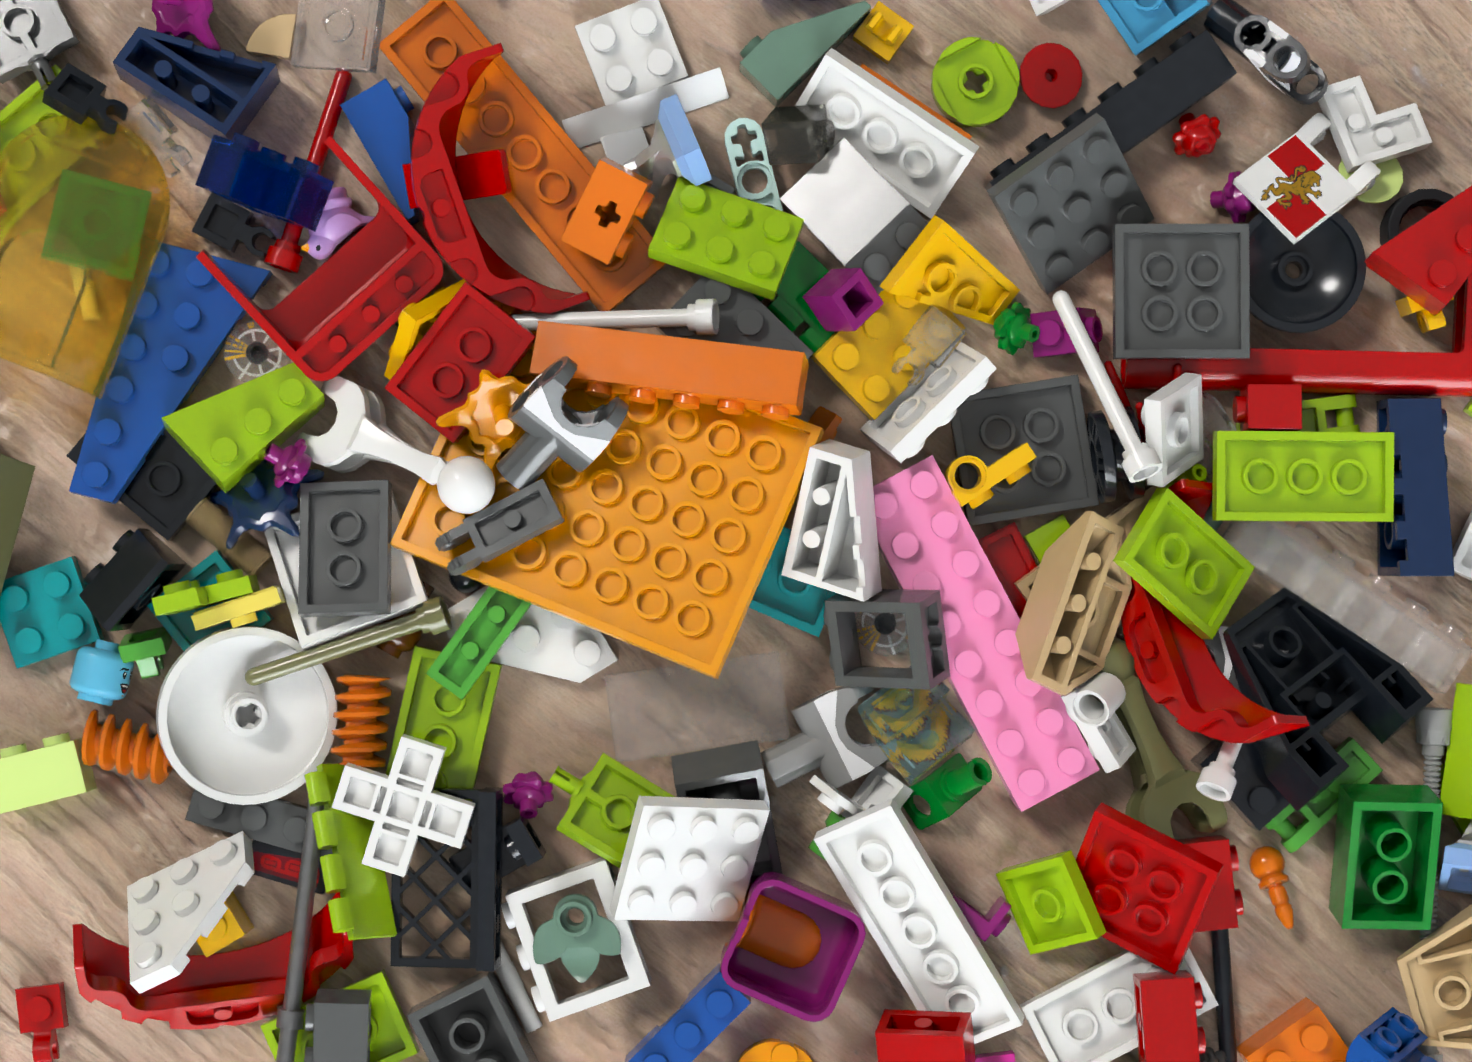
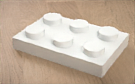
(929, 404)

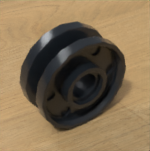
(1107, 458)

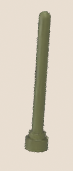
(429, 618)

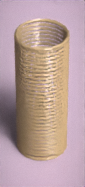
(212, 519)

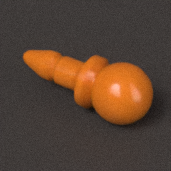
(1268, 866)

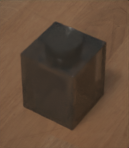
(798, 134)

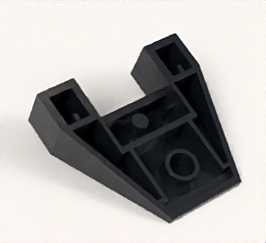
(1315, 668)

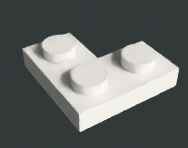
(1367, 136)

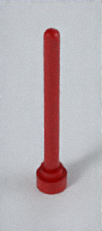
(286, 251)

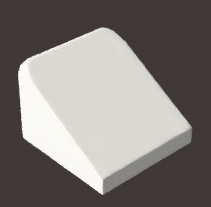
(624, 145)

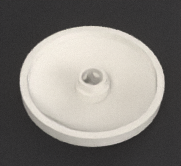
(238, 737)

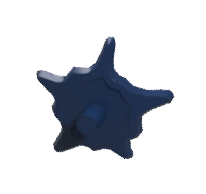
(260, 504)

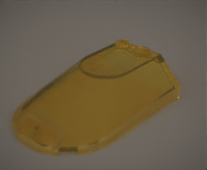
(76, 246)

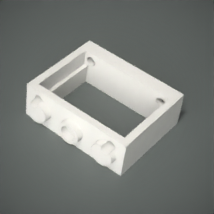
(631, 953)

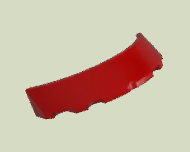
(442, 204)
(1180, 669)
(212, 990)

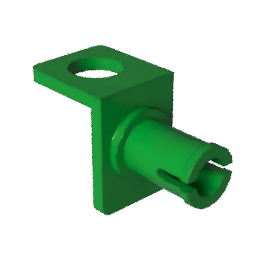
(948, 789)

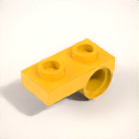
(1009, 467)

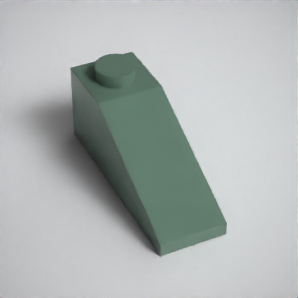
(795, 51)

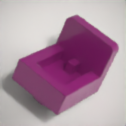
(1054, 337)
(992, 923)

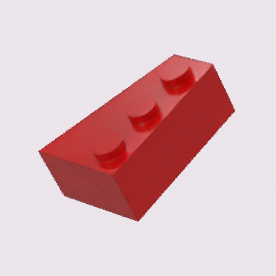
(1430, 256)

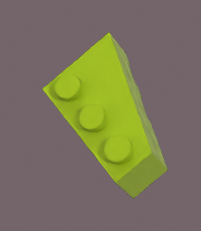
(236, 426)

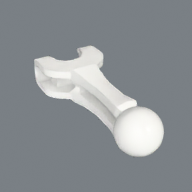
(362, 436)

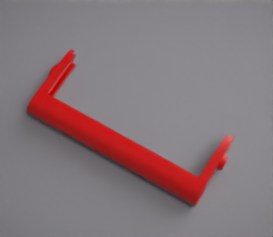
(1331, 369)

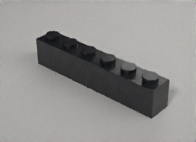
(1150, 101)

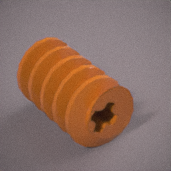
(361, 720)
(124, 749)

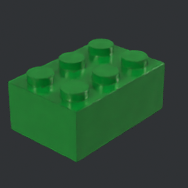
(1385, 856)

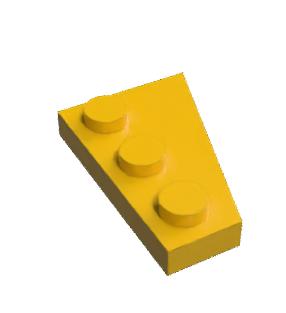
(951, 274)

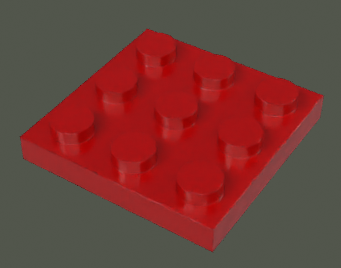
(1145, 886)

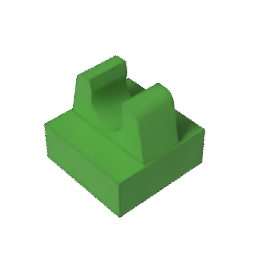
(146, 649)

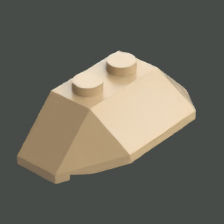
(1074, 605)

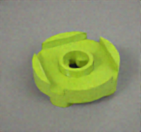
(983, 58)

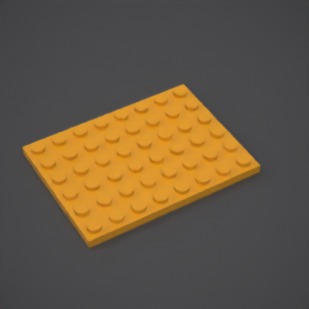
(655, 531)

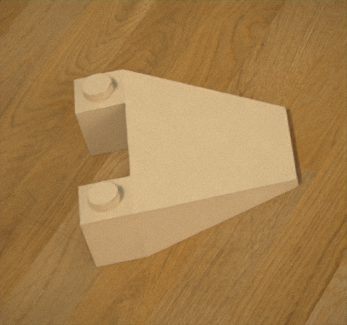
(1439, 983)

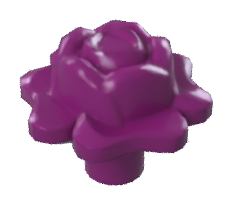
(1232, 200)
(289, 463)
(528, 793)

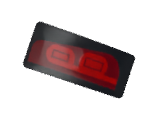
(281, 865)

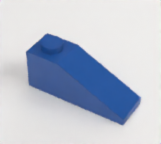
(387, 134)

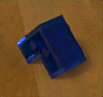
(265, 181)

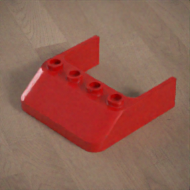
(351, 294)

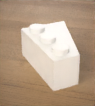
(835, 523)

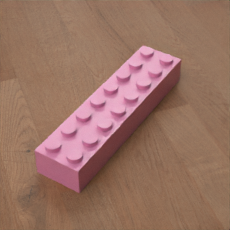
(1017, 720)

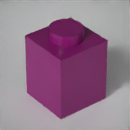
(843, 299)

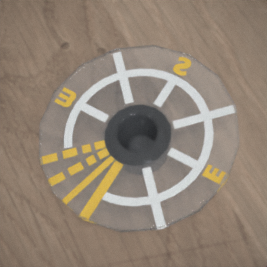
(252, 352)
(882, 632)

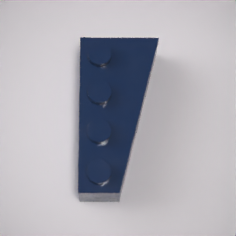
(1421, 530)

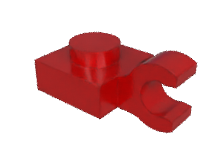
(42, 1011)

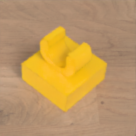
(883, 32)
(1425, 319)

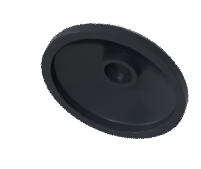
(1328, 278)

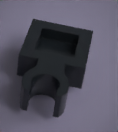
(82, 97)
(229, 225)

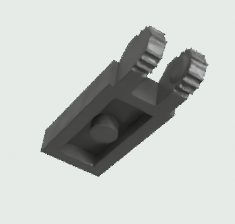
(502, 526)

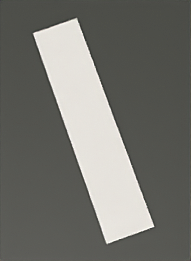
(644, 108)

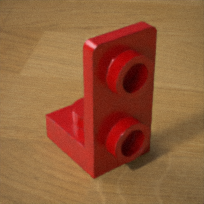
(477, 173)

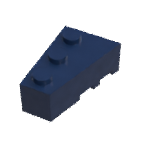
(197, 84)

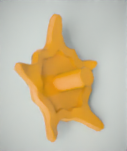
(487, 415)

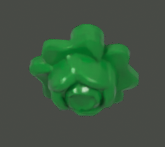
(1015, 328)

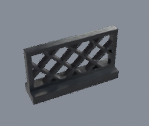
(484, 891)

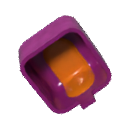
(793, 947)

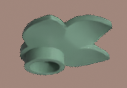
(574, 942)

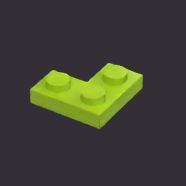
(189, 595)

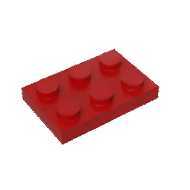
(448, 359)

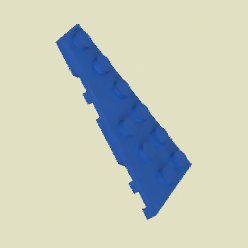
(160, 363)

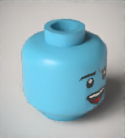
(100, 673)

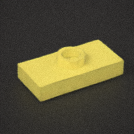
(239, 610)

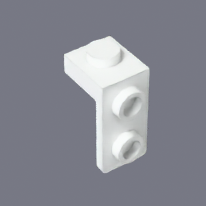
(876, 788)

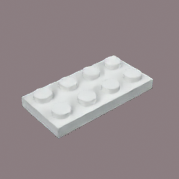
(890, 131)
(1095, 1010)

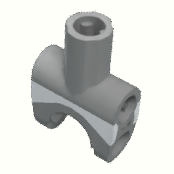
(824, 742)

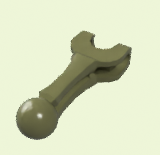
(1156, 773)

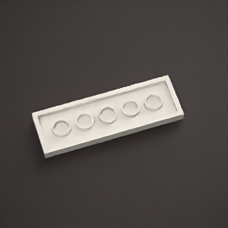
(916, 919)

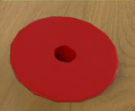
(1050, 75)

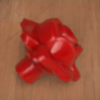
(1196, 135)

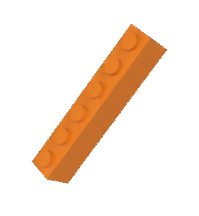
(675, 369)

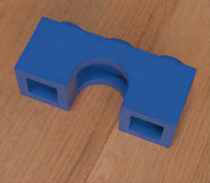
(695, 1024)

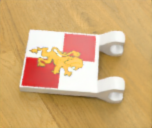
(1298, 185)

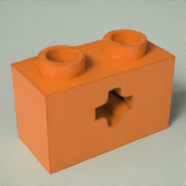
(588, 226)

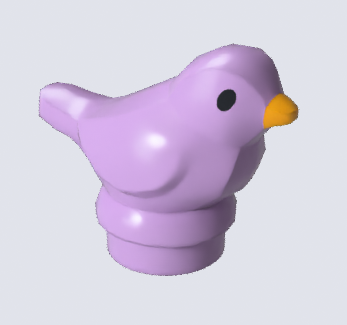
(334, 225)

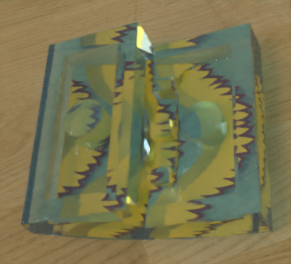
(915, 727)

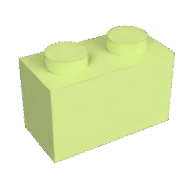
(43, 773)

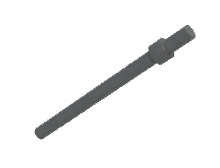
(291, 1016)

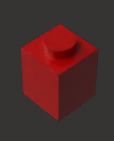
(1269, 407)

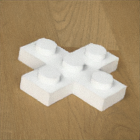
(403, 805)

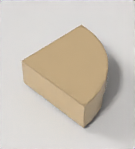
(274, 37)

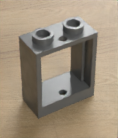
(924, 635)

